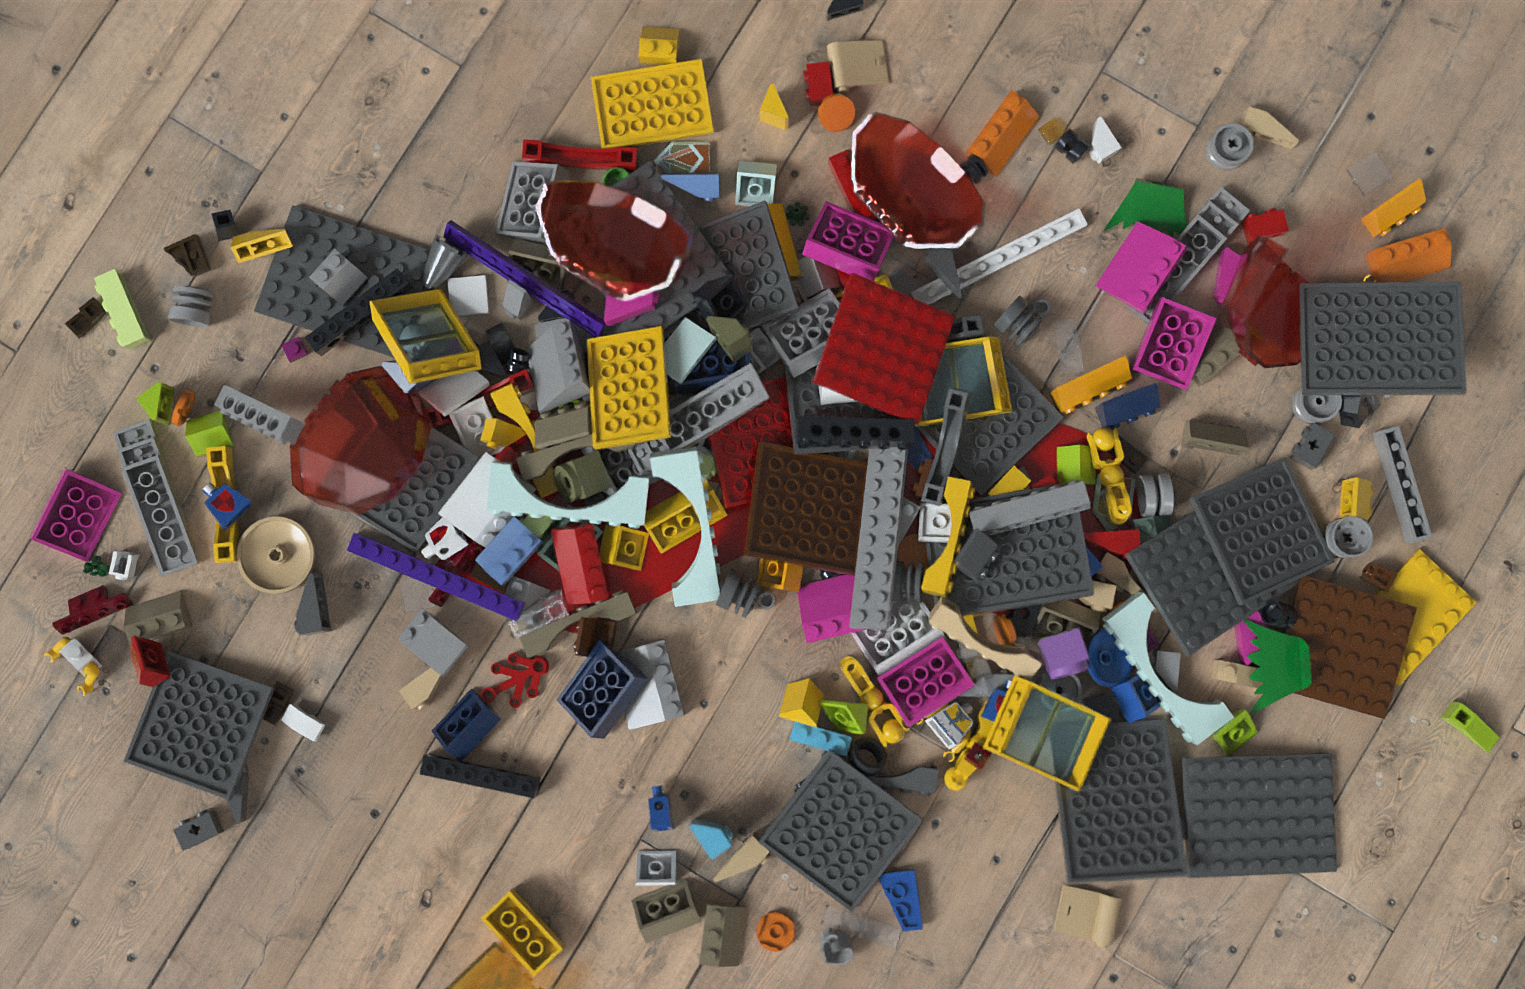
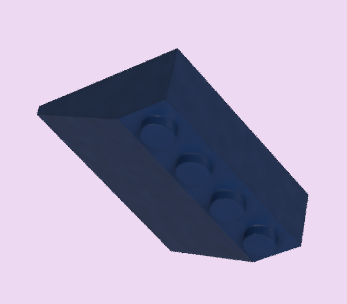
(711, 369)
(601, 690)

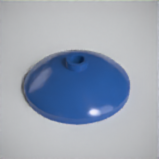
(1106, 661)

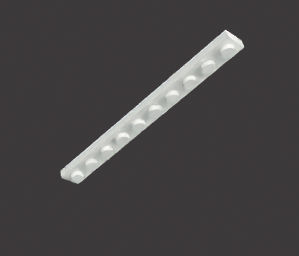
(1004, 256)

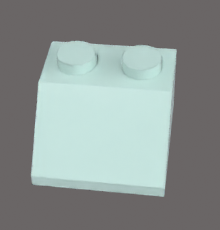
(755, 183)

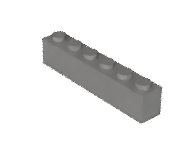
(1402, 485)
(1031, 509)

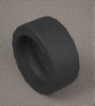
(874, 747)

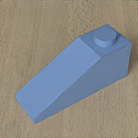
(699, 184)

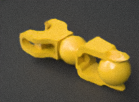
(1111, 474)
(892, 729)
(957, 777)

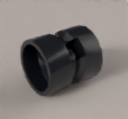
(1078, 148)
(1278, 614)

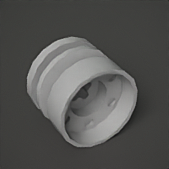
(191, 306)
(1358, 537)

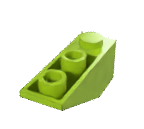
(1470, 725)

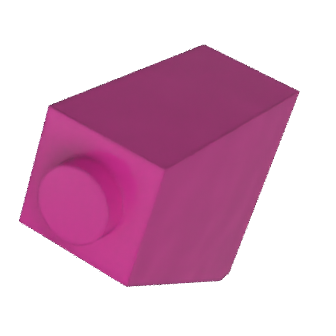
(1226, 268)
(621, 311)
(1243, 637)

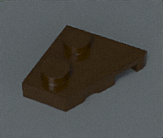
(190, 255)

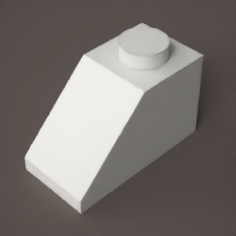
(1102, 142)

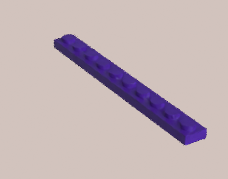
(531, 283)
(436, 577)

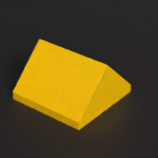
(772, 109)
(802, 702)

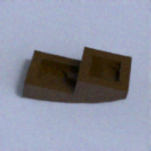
(87, 318)
(278, 703)

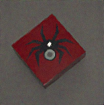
(977, 756)

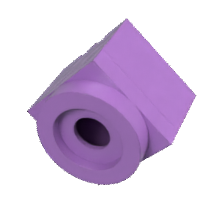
(1064, 654)

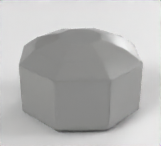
(1042, 307)
(766, 600)

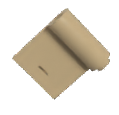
(854, 64)
(1090, 915)

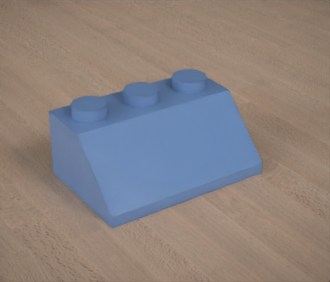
(508, 551)

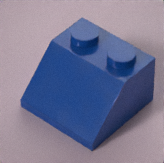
(1135, 698)

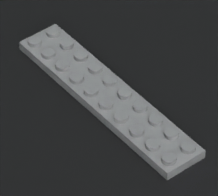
(878, 539)

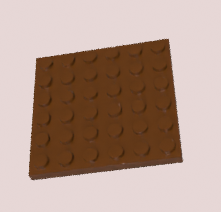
(806, 509)
(1352, 644)

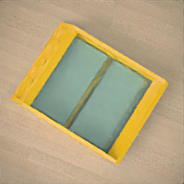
(425, 335)
(971, 366)
(1046, 733)

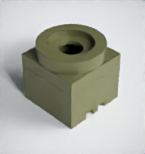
(581, 477)

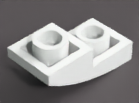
(303, 723)

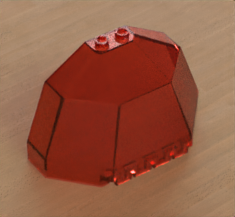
(913, 184)
(612, 237)
(1265, 306)
(360, 442)

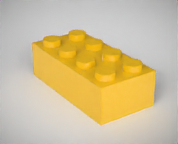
(523, 932)

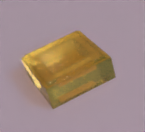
(1051, 131)

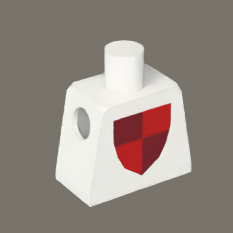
(444, 540)

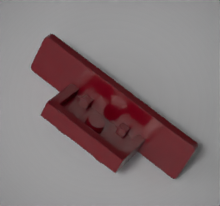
(458, 564)
(90, 608)

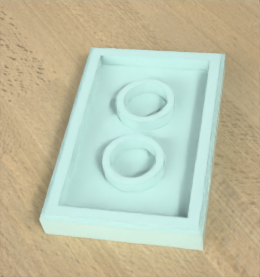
(686, 349)

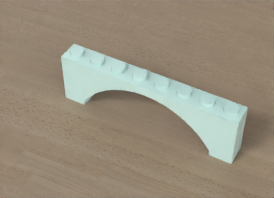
(683, 471)
(511, 495)
(1129, 627)

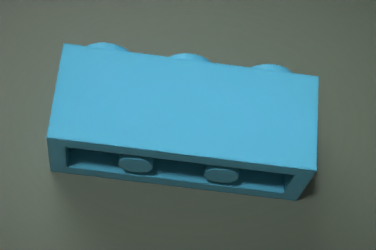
(820, 738)

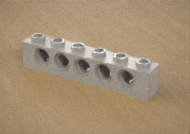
(259, 415)

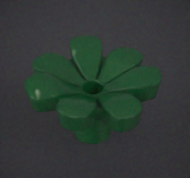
(797, 214)
(96, 566)

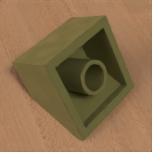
(731, 336)

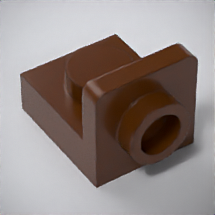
(1378, 576)

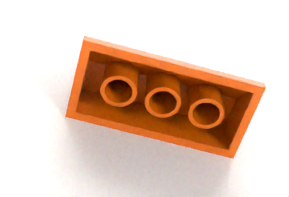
(1004, 132)
(1411, 257)

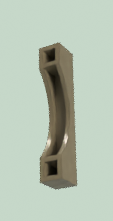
(538, 463)
(541, 639)

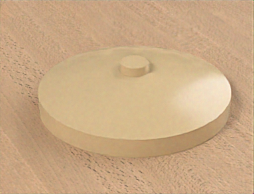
(276, 555)

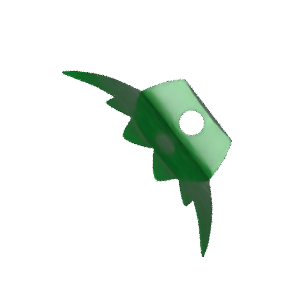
(1153, 205)
(1283, 665)

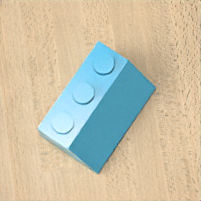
(712, 836)

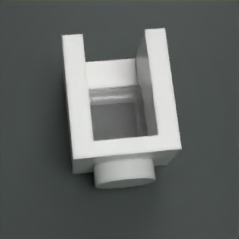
(123, 564)

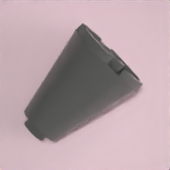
(441, 262)

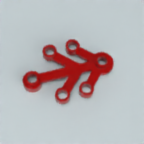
(518, 678)

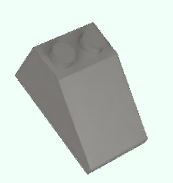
(432, 642)

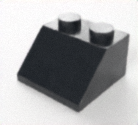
(720, 298)

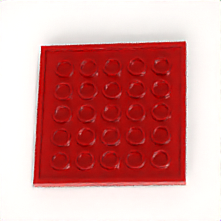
(883, 348)
(737, 443)

